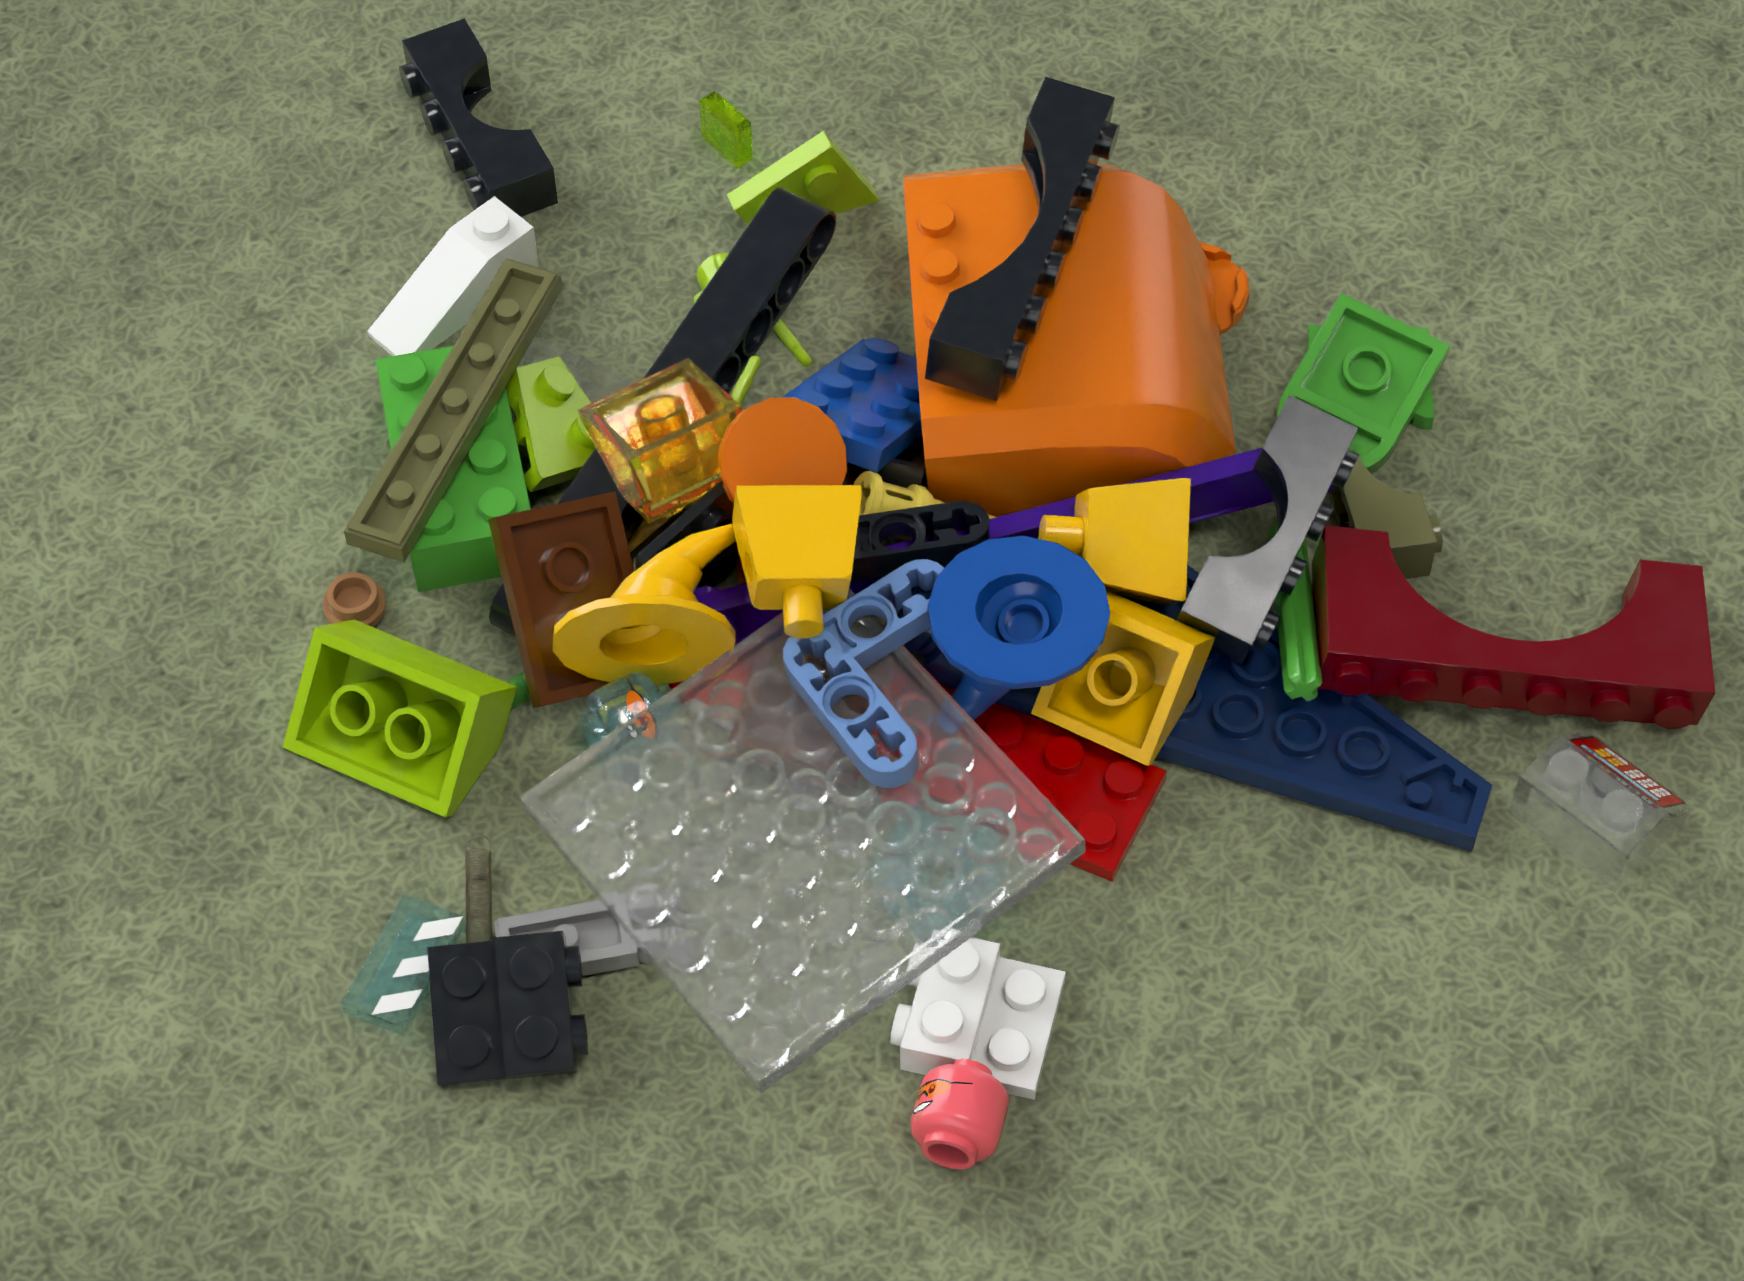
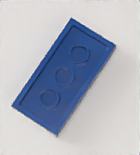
(871, 399)

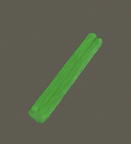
(1298, 634)

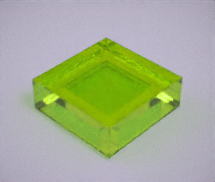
(726, 129)

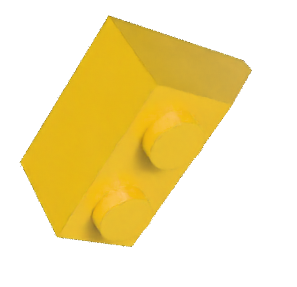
(1133, 684)

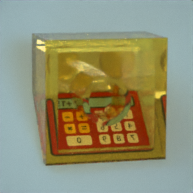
(662, 437)

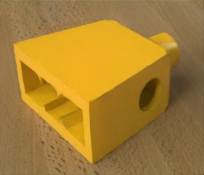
(1131, 537)
(797, 549)

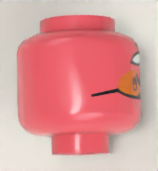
(959, 1114)

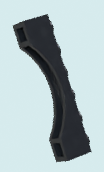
(985, 322)

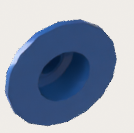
(1016, 617)

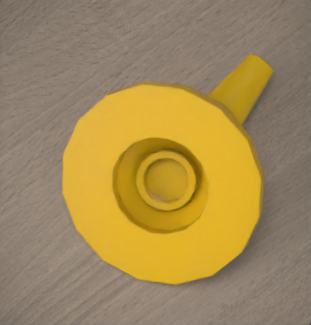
(651, 619)

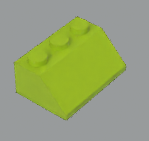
(397, 715)

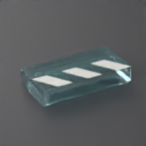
(397, 969)

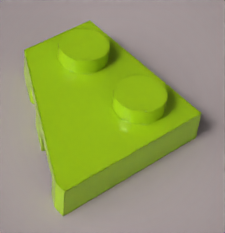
(812, 171)
(549, 421)

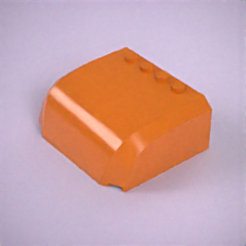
(1123, 361)

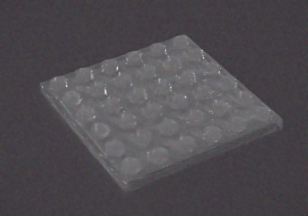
(775, 871)

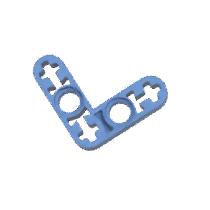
(848, 657)

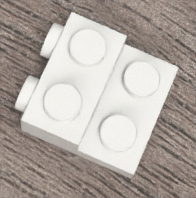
(981, 1012)

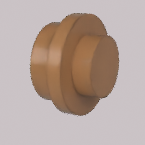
(355, 598)

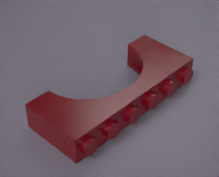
(1391, 642)

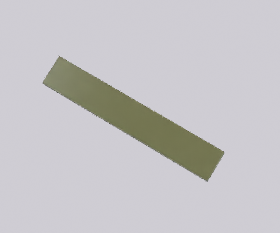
(453, 411)

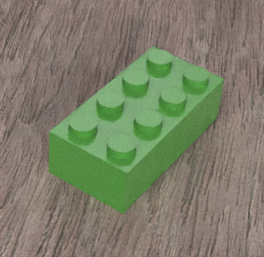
(489, 483)

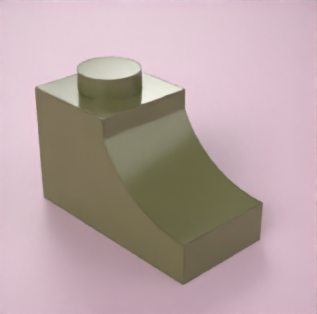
(1377, 507)

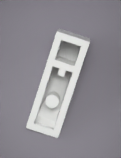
(454, 279)

